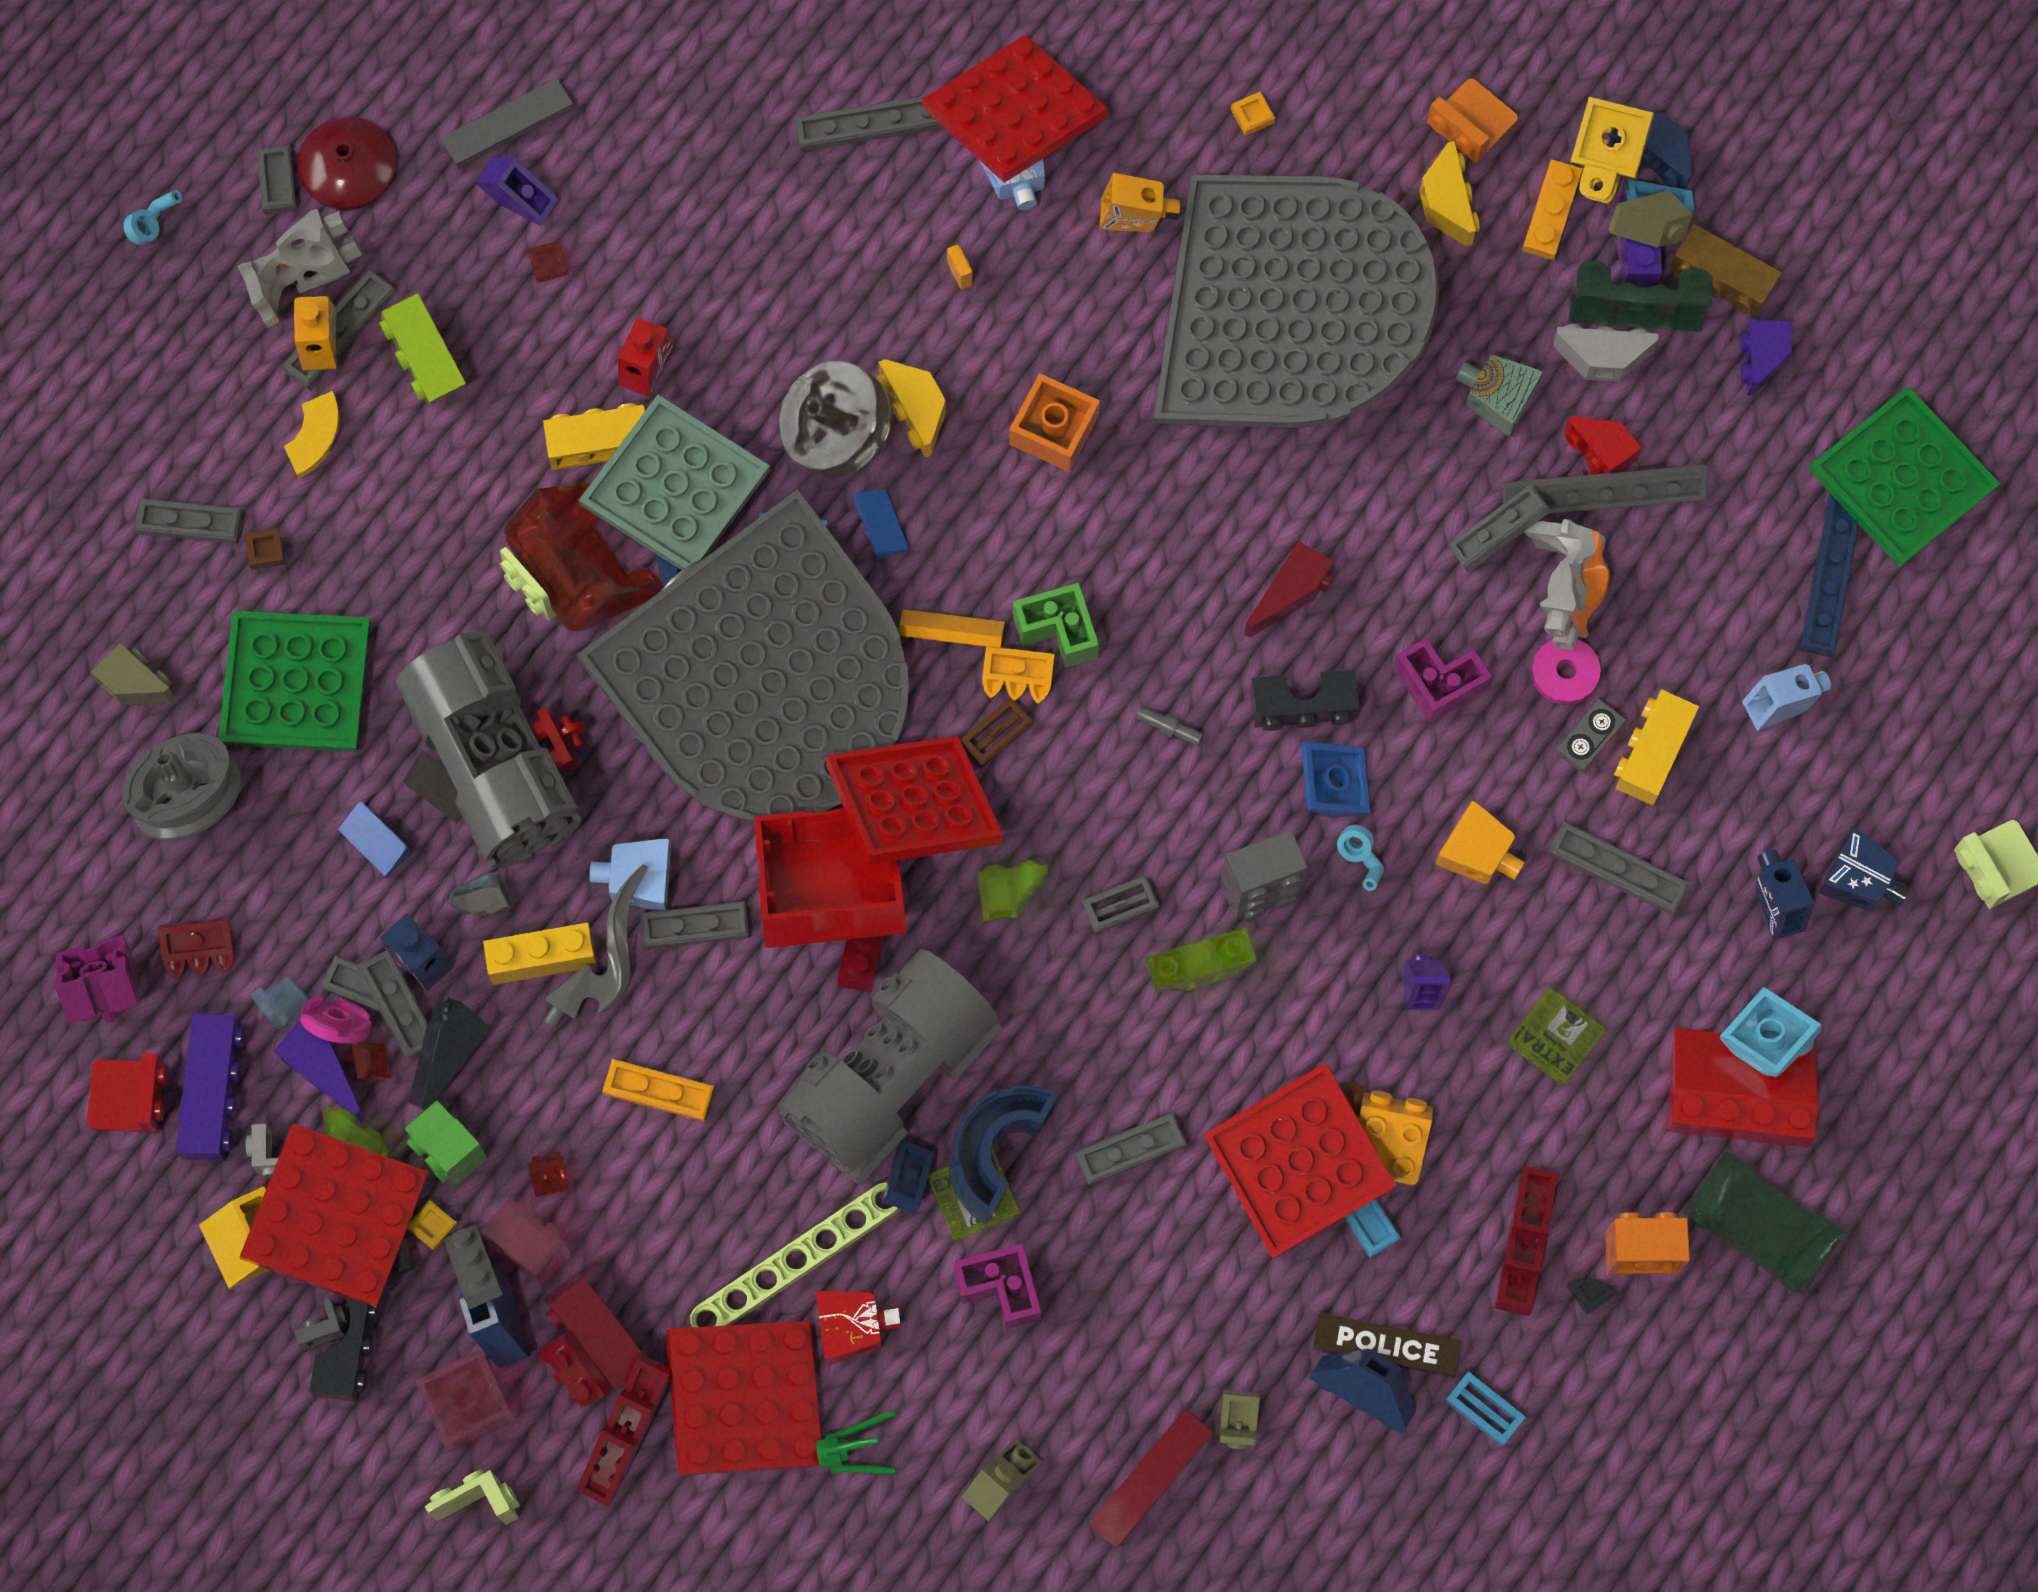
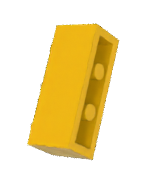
(588, 436)
(1655, 746)
(539, 953)

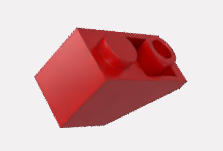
(1603, 444)

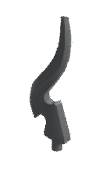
(611, 984)

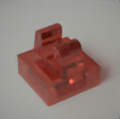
(370, 1062)
(549, 1175)

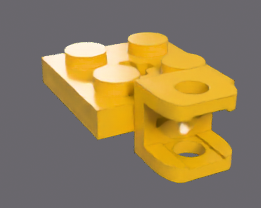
(1604, 162)

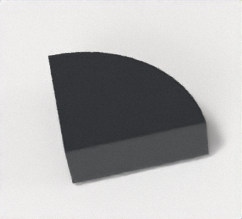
(1590, 1293)

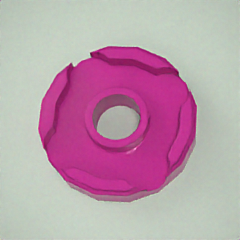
(1563, 690)
(335, 1021)

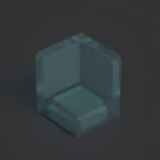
(280, 1002)

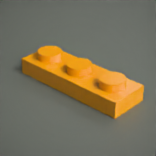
(1552, 209)

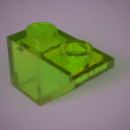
(1008, 891)
(341, 1126)

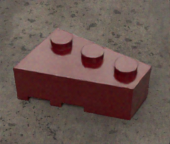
(594, 1326)

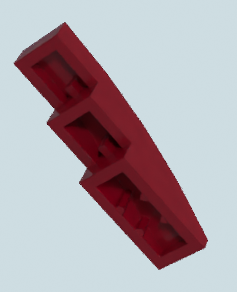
(1526, 1241)
(624, 1430)
(1151, 1478)

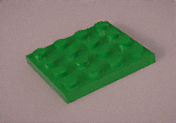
(1903, 476)
(295, 681)

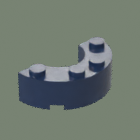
(994, 1115)

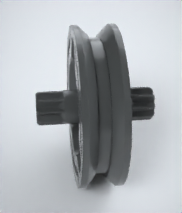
(175, 772)

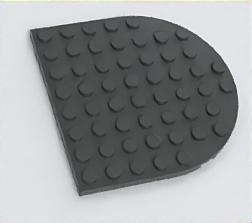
(1292, 302)
(758, 668)

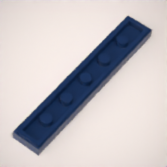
(1829, 581)

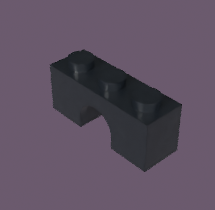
(1276, 706)

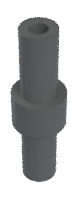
(1169, 725)

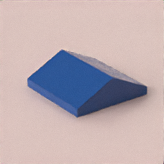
(1335, 780)

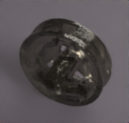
(849, 440)

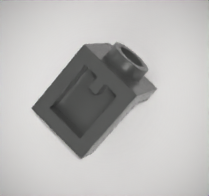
(320, 1331)

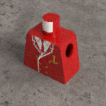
(852, 1323)

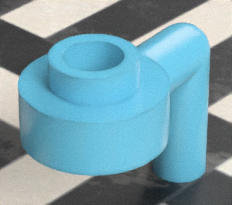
(142, 224)
(1361, 852)

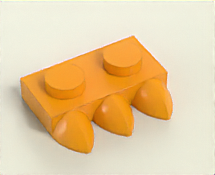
(1017, 672)

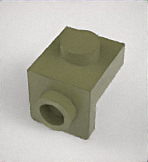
(1239, 1419)

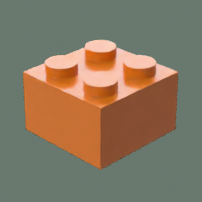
(1054, 422)
(1647, 1244)

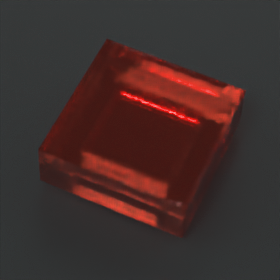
(548, 261)

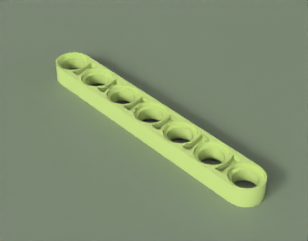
(807, 1244)

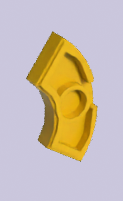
(316, 436)

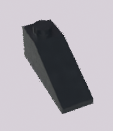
(446, 1046)

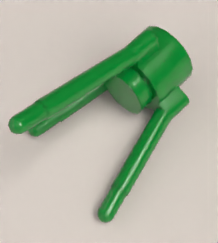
(835, 1449)

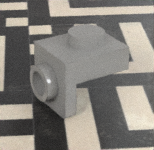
(260, 1149)

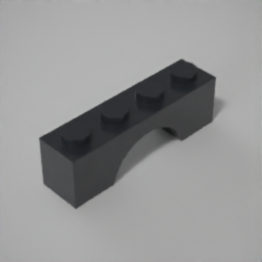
(340, 1371)

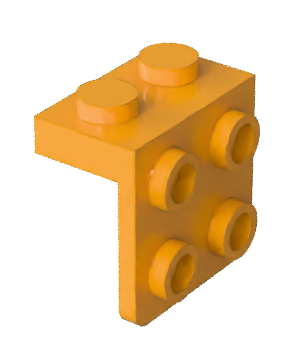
(1398, 1132)

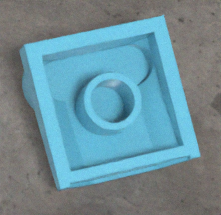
(1770, 1034)

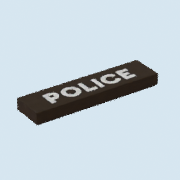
(1400, 1346)

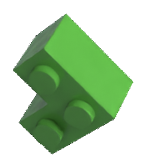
(1058, 615)
(446, 1142)

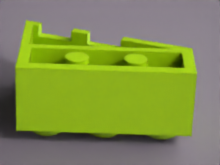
(421, 350)

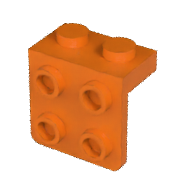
(1472, 119)

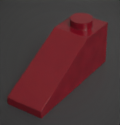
(1293, 587)

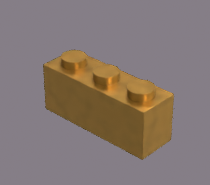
(1734, 273)

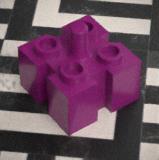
(96, 980)

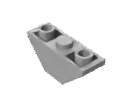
(1604, 351)

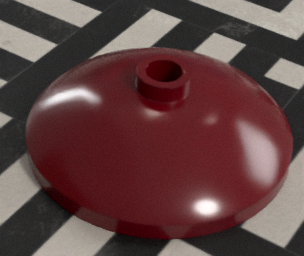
(351, 179)

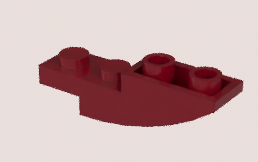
(860, 963)

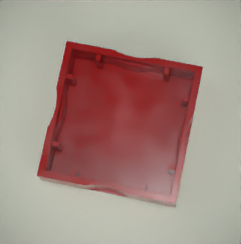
(819, 882)

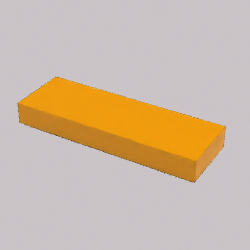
(951, 628)
(658, 1090)

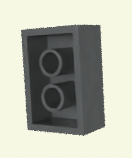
(1263, 876)

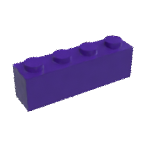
(209, 1087)

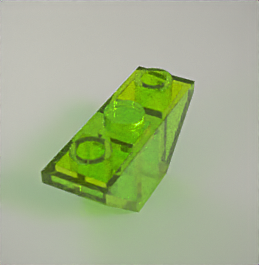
(1201, 962)

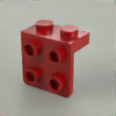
(127, 1094)

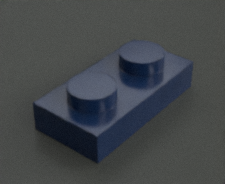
(908, 1177)

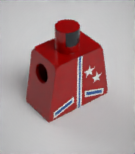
(646, 350)

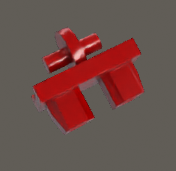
(547, 728)

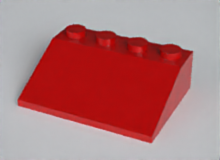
(1728, 1099)

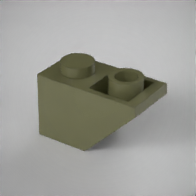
(130, 681)
(1002, 1479)

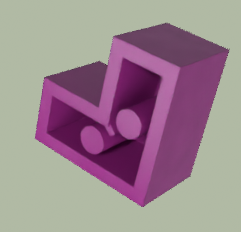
(1440, 687)
(1004, 1275)

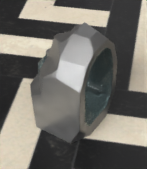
(482, 896)

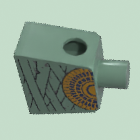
(1499, 390)

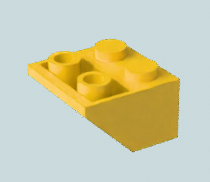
(226, 1236)

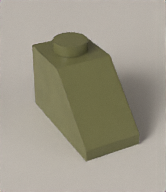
(1652, 219)

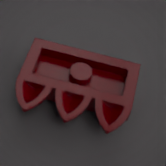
(196, 943)
(575, 1369)

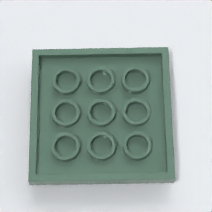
(674, 484)

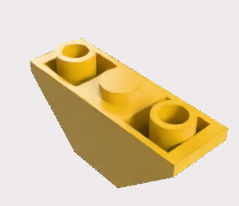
(1448, 197)
(915, 401)

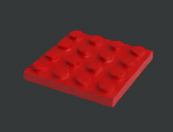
(1014, 108)
(913, 800)
(1300, 1161)
(334, 1215)
(743, 1397)

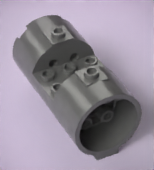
(476, 725)
(926, 1025)

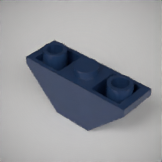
(1665, 151)
(497, 1323)
(1368, 1385)

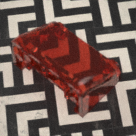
(572, 562)

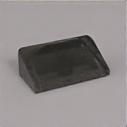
(434, 785)

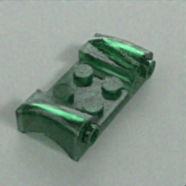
(1658, 307)
(1763, 1223)

